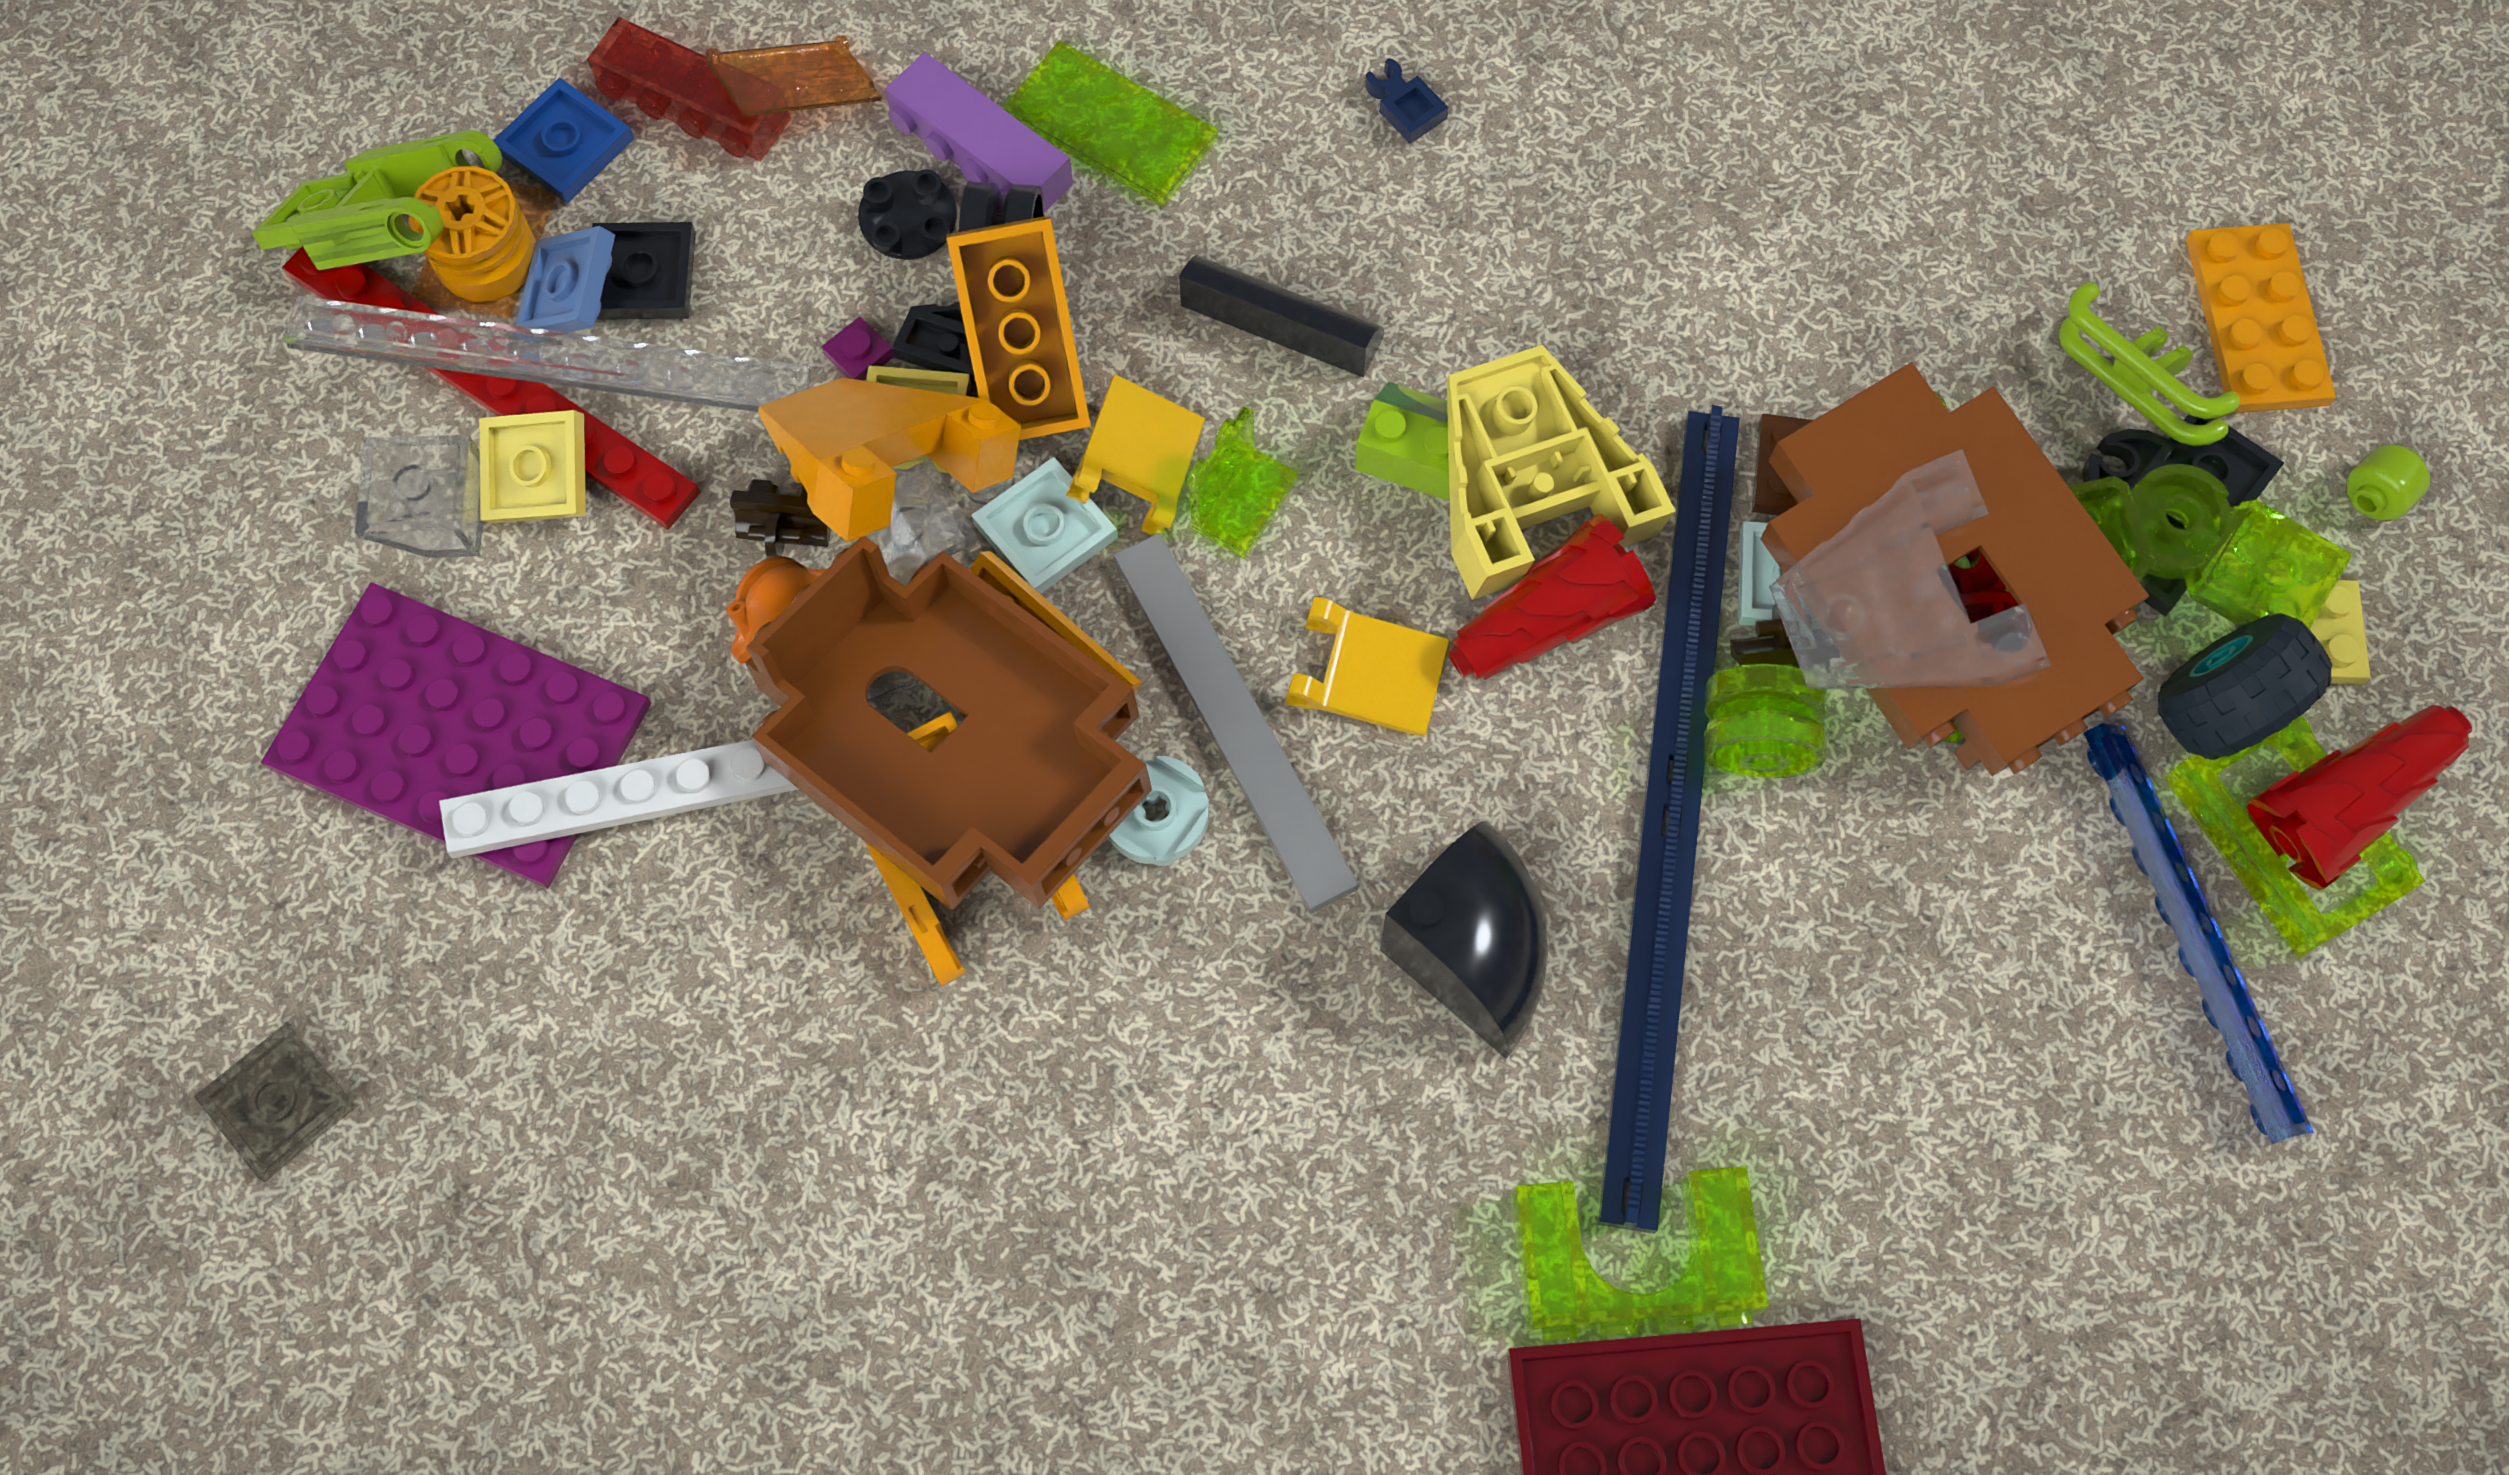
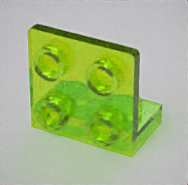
(1237, 488)

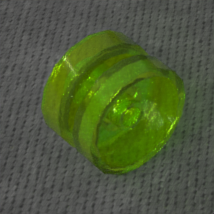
(1764, 722)

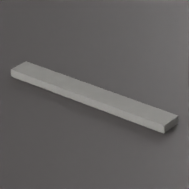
(1236, 724)

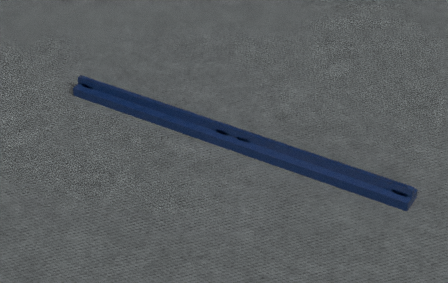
(1668, 861)

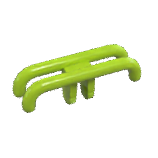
(2137, 375)

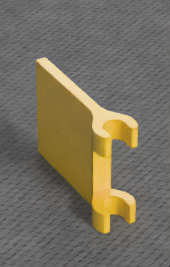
(1141, 448)
(1373, 670)

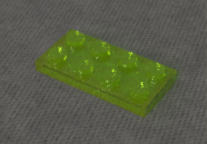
(1112, 123)

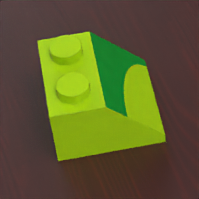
(1406, 440)

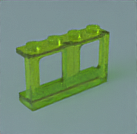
(2260, 868)

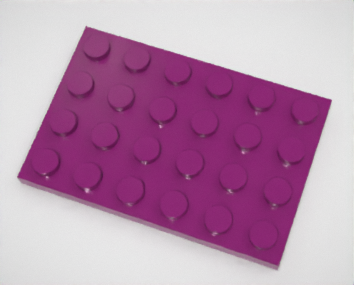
(445, 710)

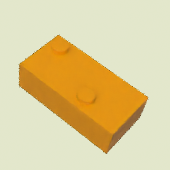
(1019, 325)

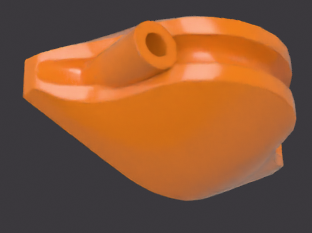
(764, 595)

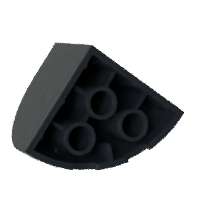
(1474, 936)

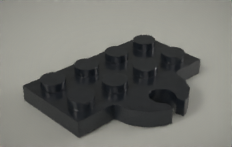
(2233, 460)

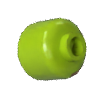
(2390, 479)

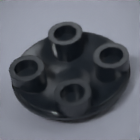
(907, 214)

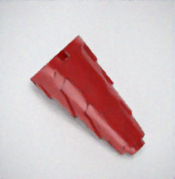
(1558, 601)
(2355, 795)

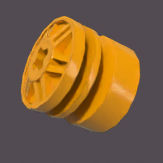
(484, 234)

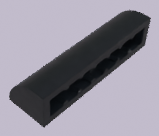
(1279, 315)

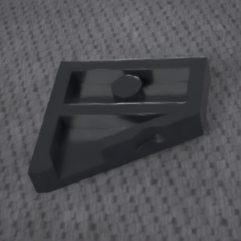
(935, 339)

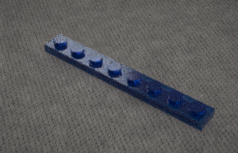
(2203, 947)

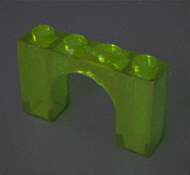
(1568, 1295)

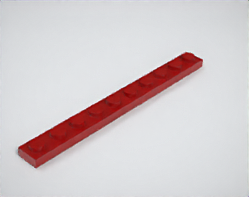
(609, 456)

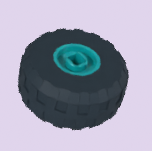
(2245, 686)

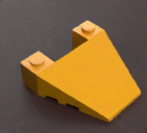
(855, 430)

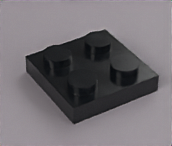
(649, 271)

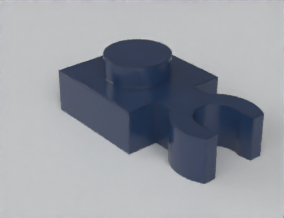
(1407, 106)

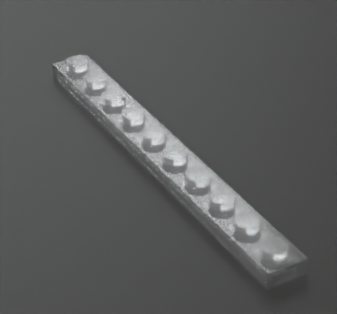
(540, 355)

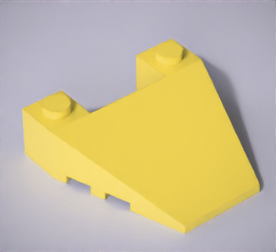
(1531, 452)

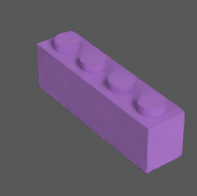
(974, 131)

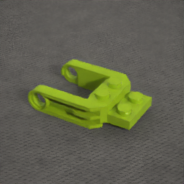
(361, 211)

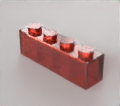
(679, 86)

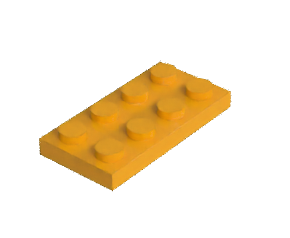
(2260, 317)

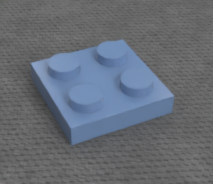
(566, 281)

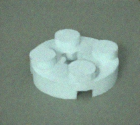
(1177, 834)

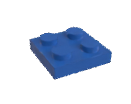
(563, 140)

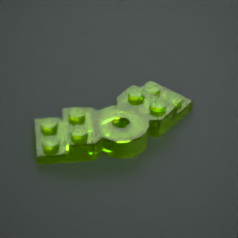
(2232, 558)

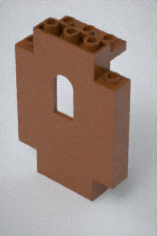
(2032, 539)
(1011, 790)

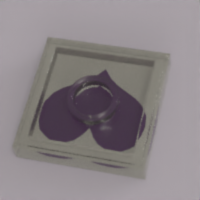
(275, 1101)

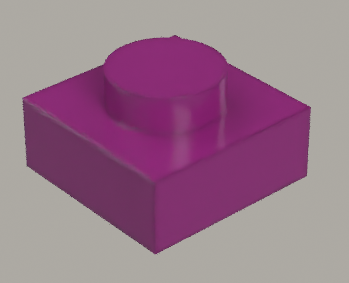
(856, 349)

